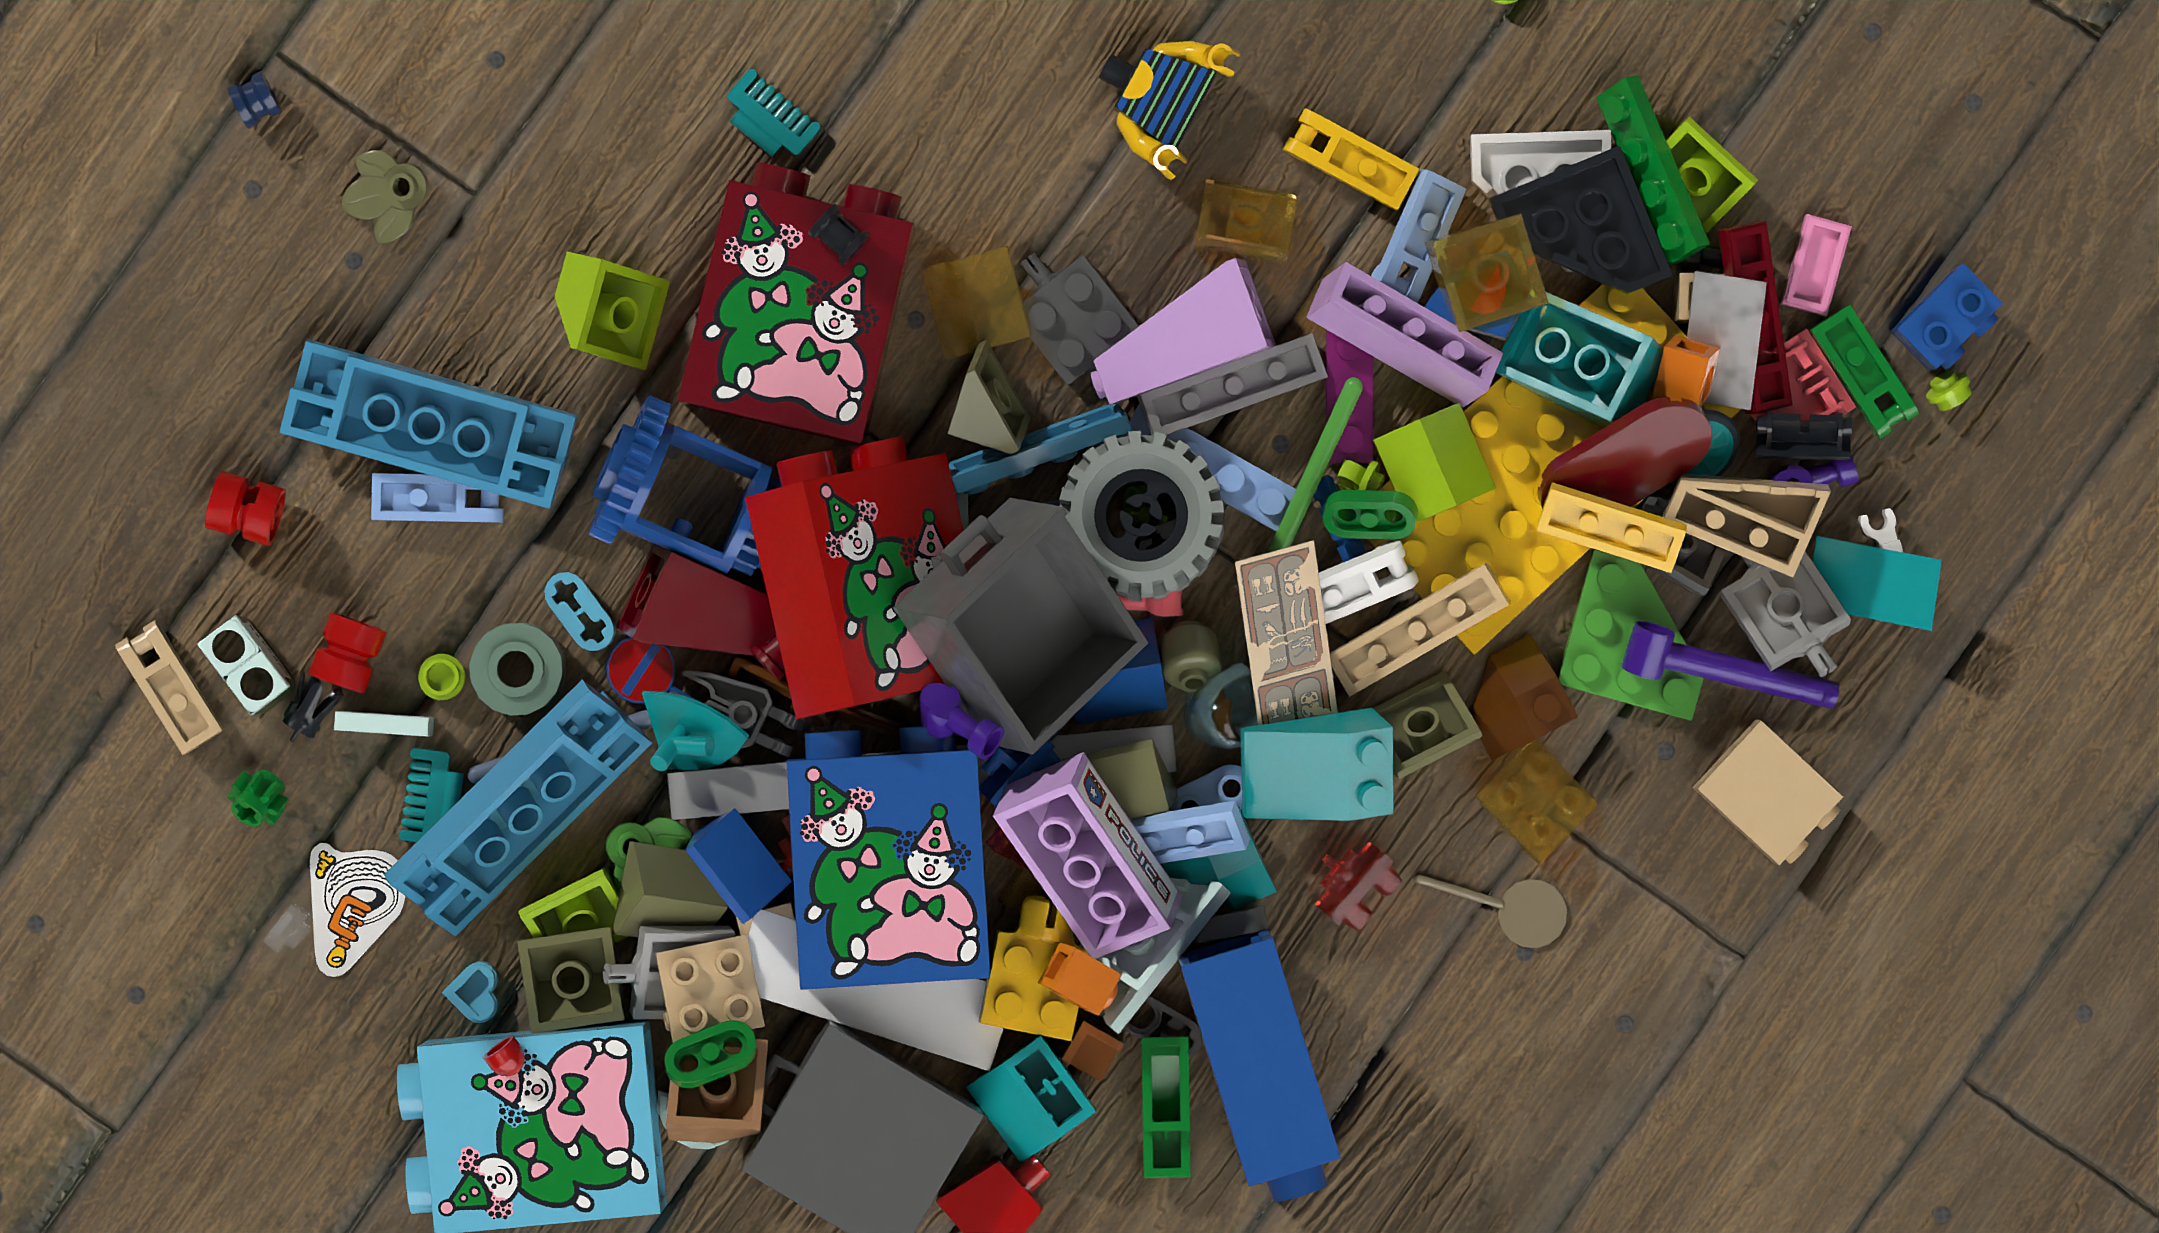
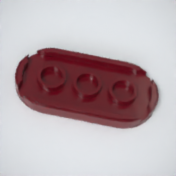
(1634, 453)

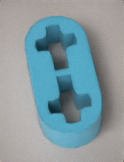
(571, 619)

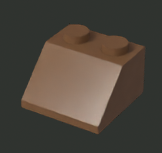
(721, 1108)

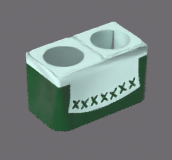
(267, 659)

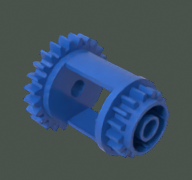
(632, 472)

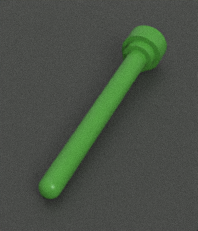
(1317, 465)

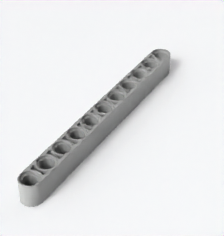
(766, 785)

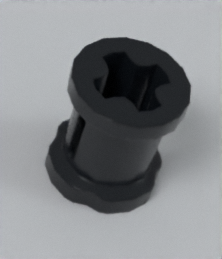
(839, 234)

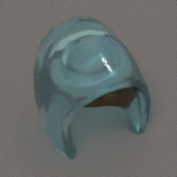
(1222, 708)

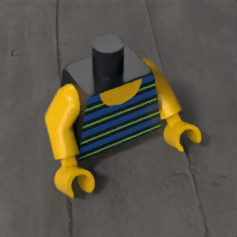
(1163, 95)

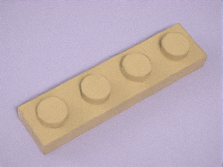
(1418, 629)

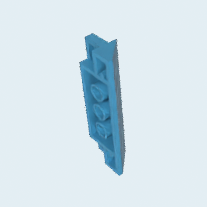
(429, 424)
(518, 808)

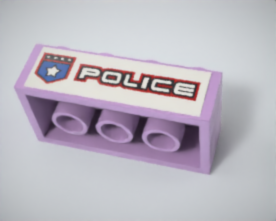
(1088, 856)

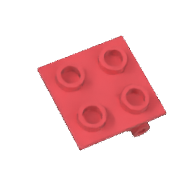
(1812, 381)

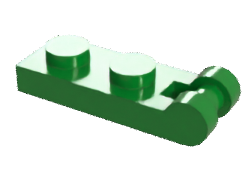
(1863, 370)

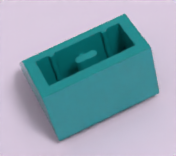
(1031, 1098)

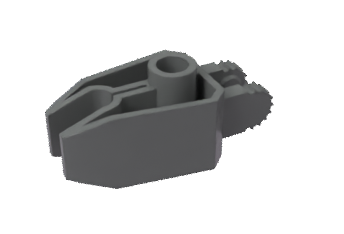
(747, 708)

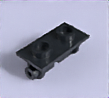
(1790, 438)

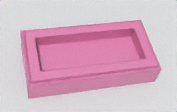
(1816, 265)

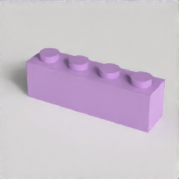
(1404, 335)

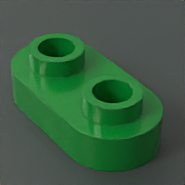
(1372, 514)
(708, 1051)

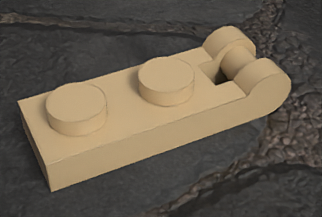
(170, 689)

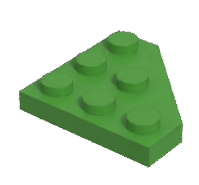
(1610, 602)

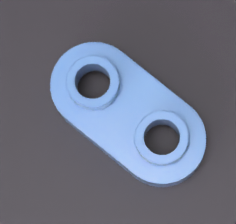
(1208, 788)

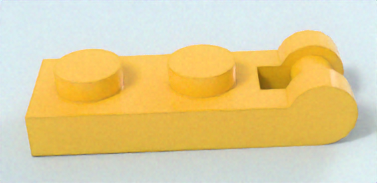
(1352, 160)

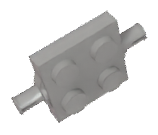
(1786, 613)
(643, 972)

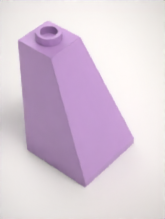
(1196, 332)

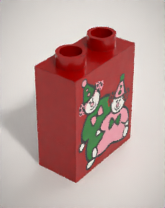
(841, 559)

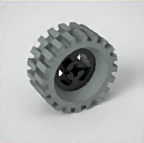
(1166, 471)

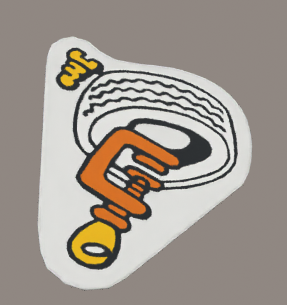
(349, 904)

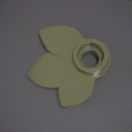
(378, 195)

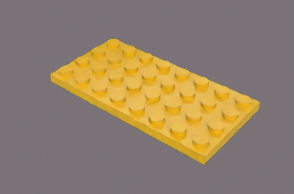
(1517, 440)

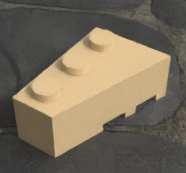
(1750, 516)

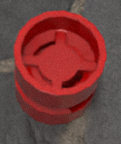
(245, 508)
(347, 652)

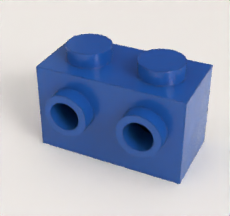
(1947, 318)

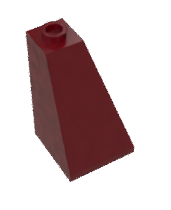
(695, 607)

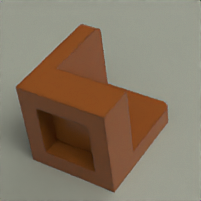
(1092, 1049)

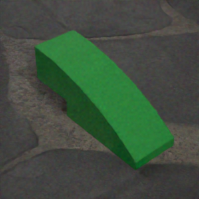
(1165, 1107)

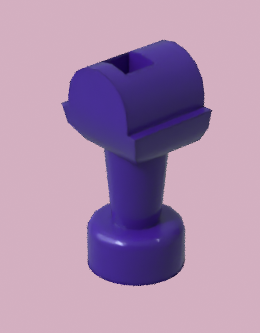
(1840, 470)
(943, 716)

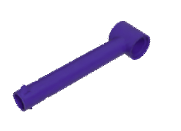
(1653, 650)

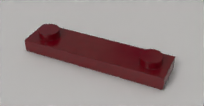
(1748, 256)

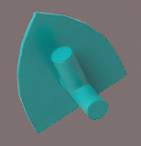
(690, 733)

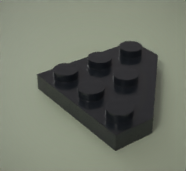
(1590, 222)

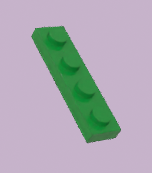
(1653, 169)

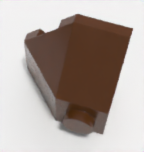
(1519, 699)

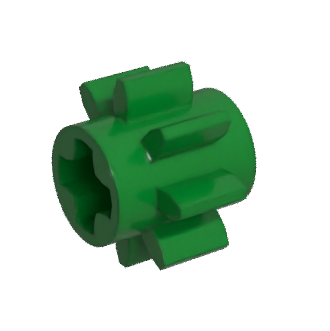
(257, 798)

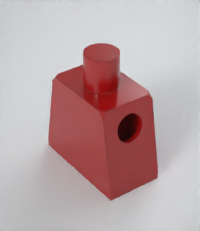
(996, 1198)

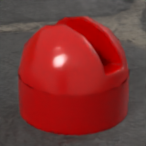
(506, 1057)

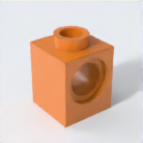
(1686, 370)
(1080, 979)

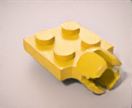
(1017, 962)

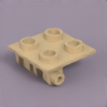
(709, 986)

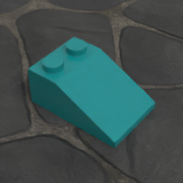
(1581, 360)
(1318, 768)

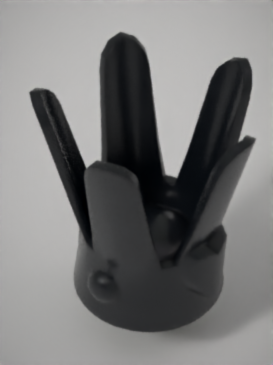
(302, 713)

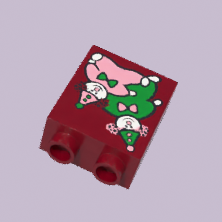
(784, 324)

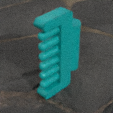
(762, 126)
(442, 792)

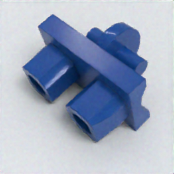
(1011, 765)

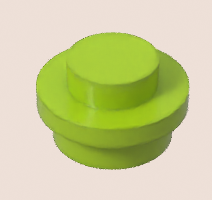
(1949, 390)
(441, 677)

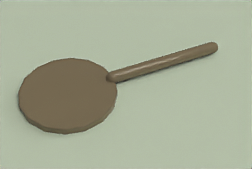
(1528, 912)

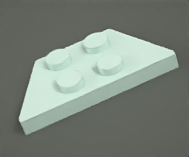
(1150, 959)

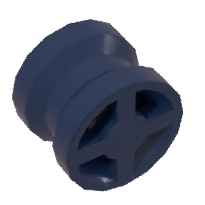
(254, 100)

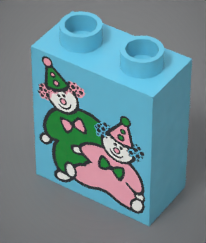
(540, 1147)

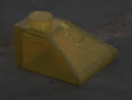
(1487, 272)

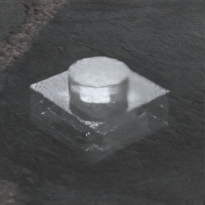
(289, 929)

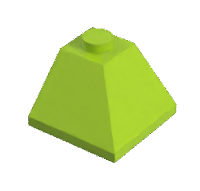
(610, 308)

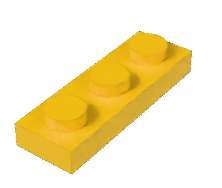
(1611, 527)

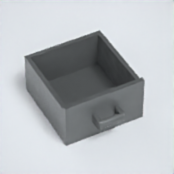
(1021, 622)
(860, 1134)

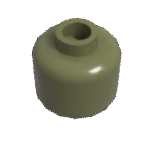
(1189, 655)

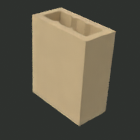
(1769, 793)

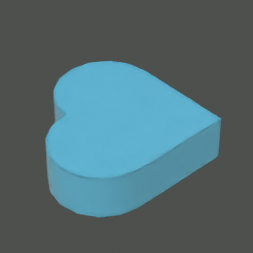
(474, 992)

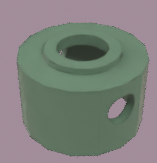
(548, 674)

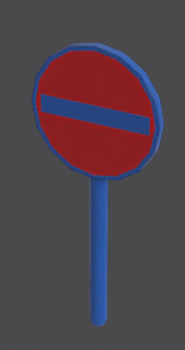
(640, 668)

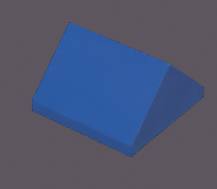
(1134, 688)
(737, 864)

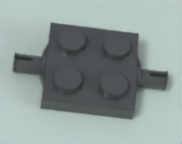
(1074, 316)

